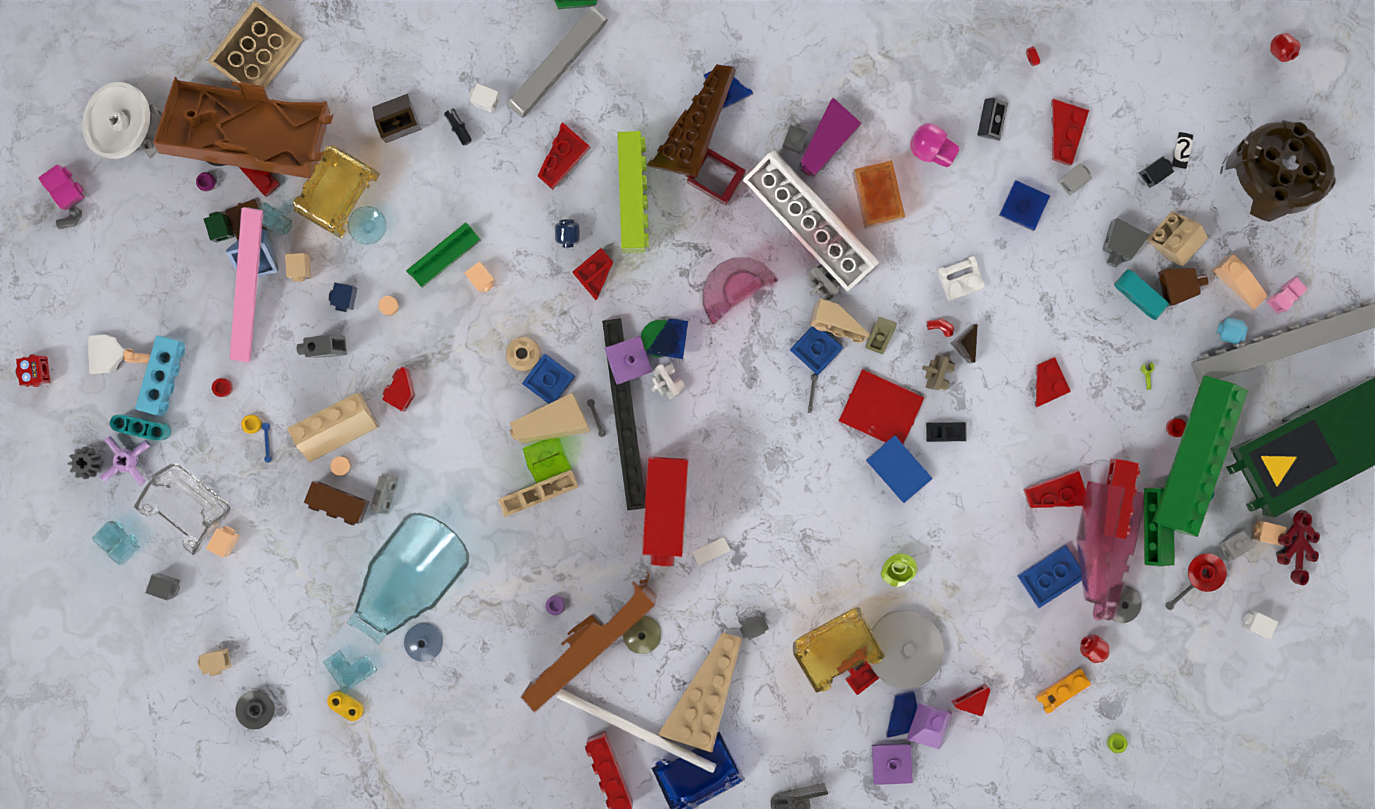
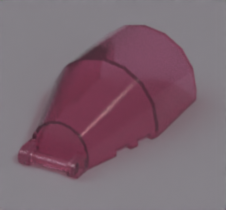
(732, 284)
(1100, 552)

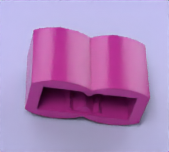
(61, 187)

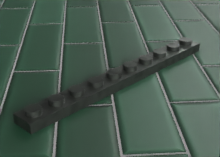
(625, 425)

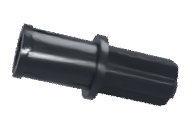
(458, 127)

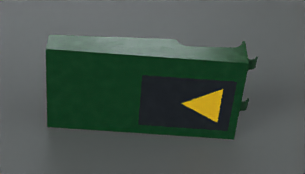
(1310, 450)

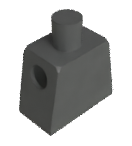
(1122, 241)
(322, 346)

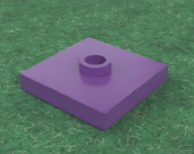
(628, 360)
(892, 764)

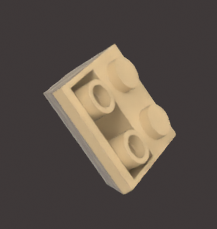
(1178, 238)

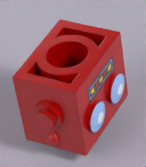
(32, 370)

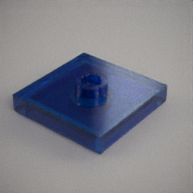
(1024, 205)

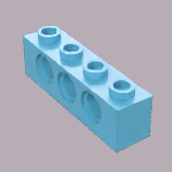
(151, 381)

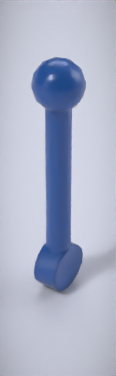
(265, 426)

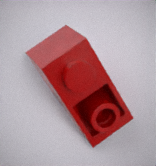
(400, 391)

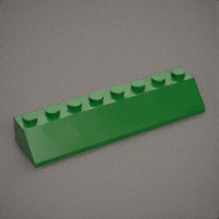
(1200, 456)

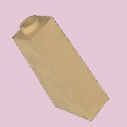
(551, 421)

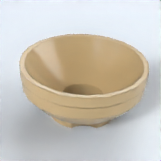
(532, 358)

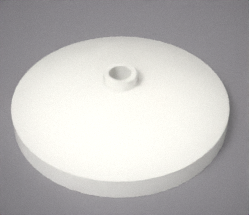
(116, 120)

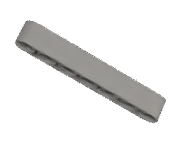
(557, 62)

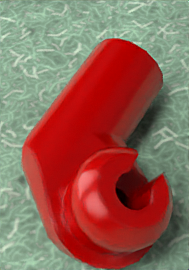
(942, 324)

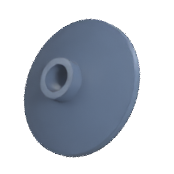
(429, 635)

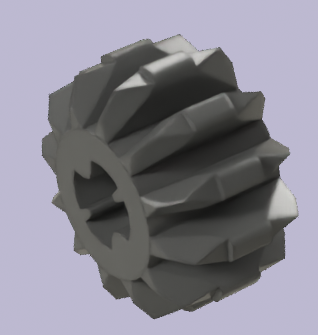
(92, 466)

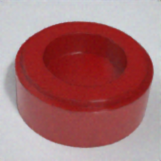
(1032, 56)
(222, 387)
(1175, 427)

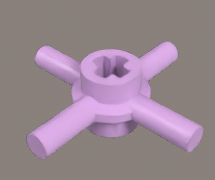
(131, 461)

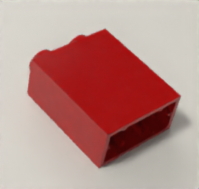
(665, 509)

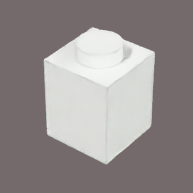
(484, 98)
(1259, 624)

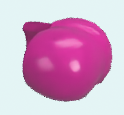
(931, 145)

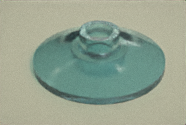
(358, 221)

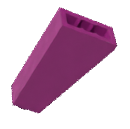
(831, 134)

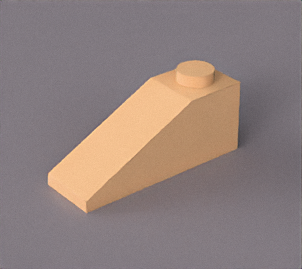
(1240, 280)

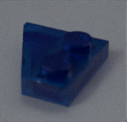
(670, 340)

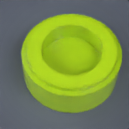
(1117, 743)

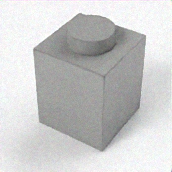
(1075, 179)

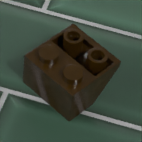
(395, 118)

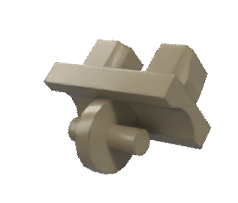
(936, 372)

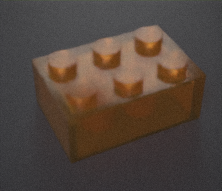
(878, 194)

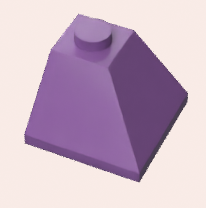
(929, 725)

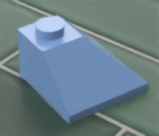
(267, 258)

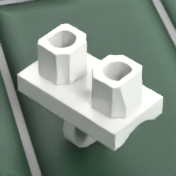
(664, 383)

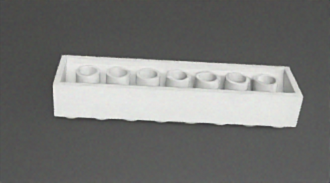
(810, 220)

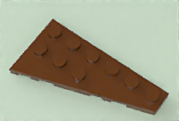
(693, 131)

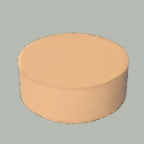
(388, 305)
(340, 465)

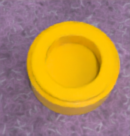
(251, 424)

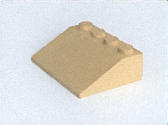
(255, 47)

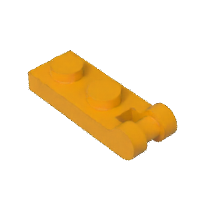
(1063, 690)

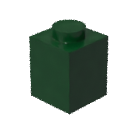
(218, 227)

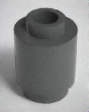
(754, 627)

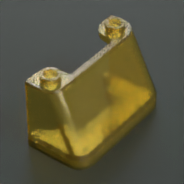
(836, 648)

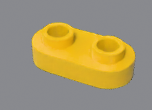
(345, 704)

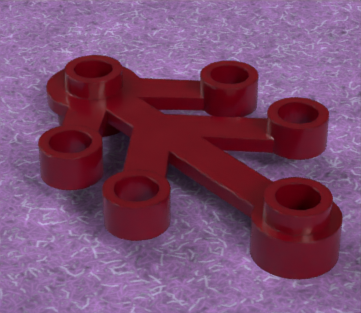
(1302, 523)

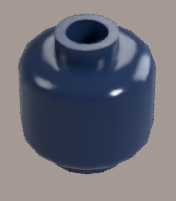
(567, 233)

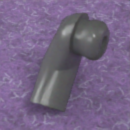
(74, 216)

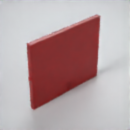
(881, 408)

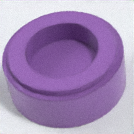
(555, 605)

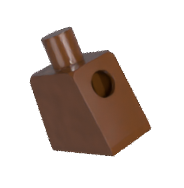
(1181, 284)

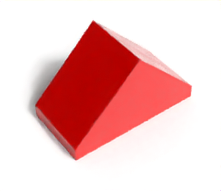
(973, 701)

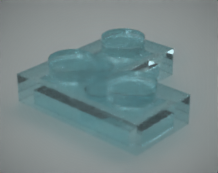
(348, 675)

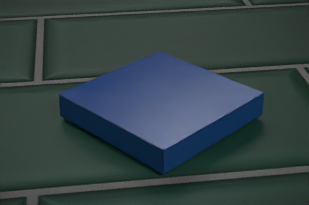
(816, 349)
(548, 379)

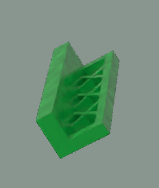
(443, 255)

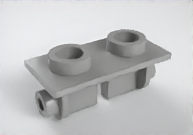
(382, 502)

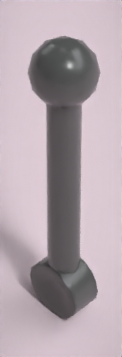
(814, 378)
(591, 403)
(1170, 605)

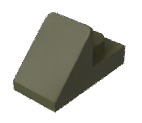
(880, 335)

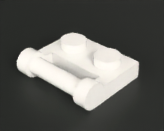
(962, 285)

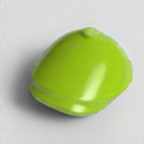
(899, 569)

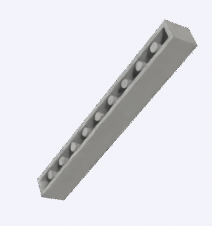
(1286, 343)

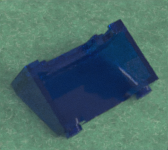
(690, 785)

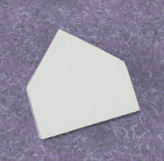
(103, 354)

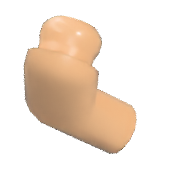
(131, 357)

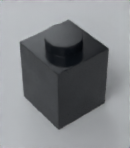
(1156, 171)

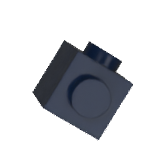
(342, 297)

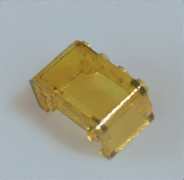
(334, 189)

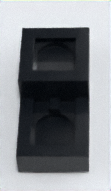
(946, 432)

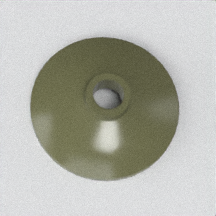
(650, 642)

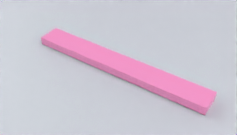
(246, 284)

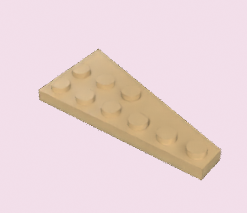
(702, 704)

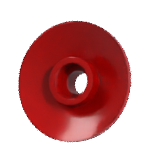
(1215, 574)

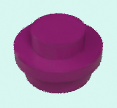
(205, 181)

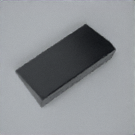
(992, 119)

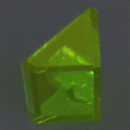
(546, 459)

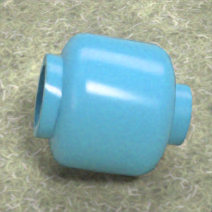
(1232, 330)

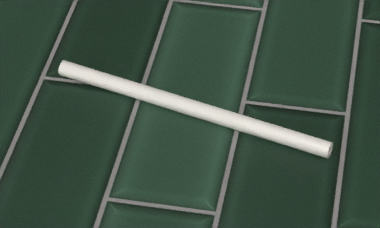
(636, 730)

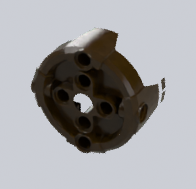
(1266, 179)

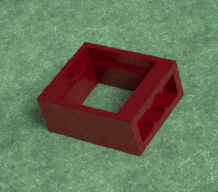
(739, 174)

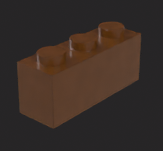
(336, 503)

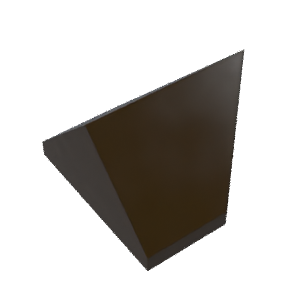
(966, 343)

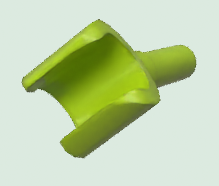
(1147, 374)

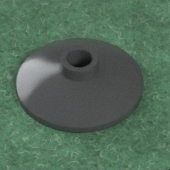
(1133, 606)
(246, 713)

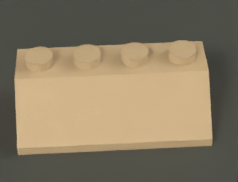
(332, 427)

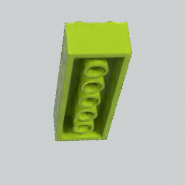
(631, 192)

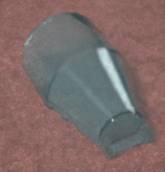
(408, 575)

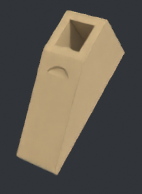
(834, 319)

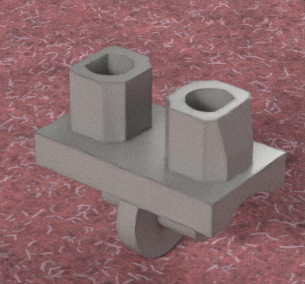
(821, 283)

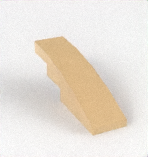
(537, 493)

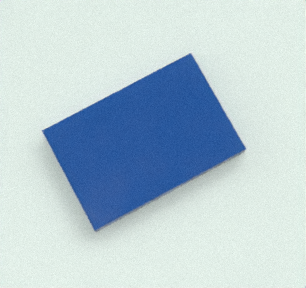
(899, 469)
(1051, 576)

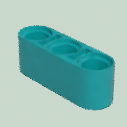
(1141, 294)
(131, 427)

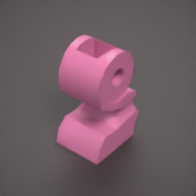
(1290, 292)

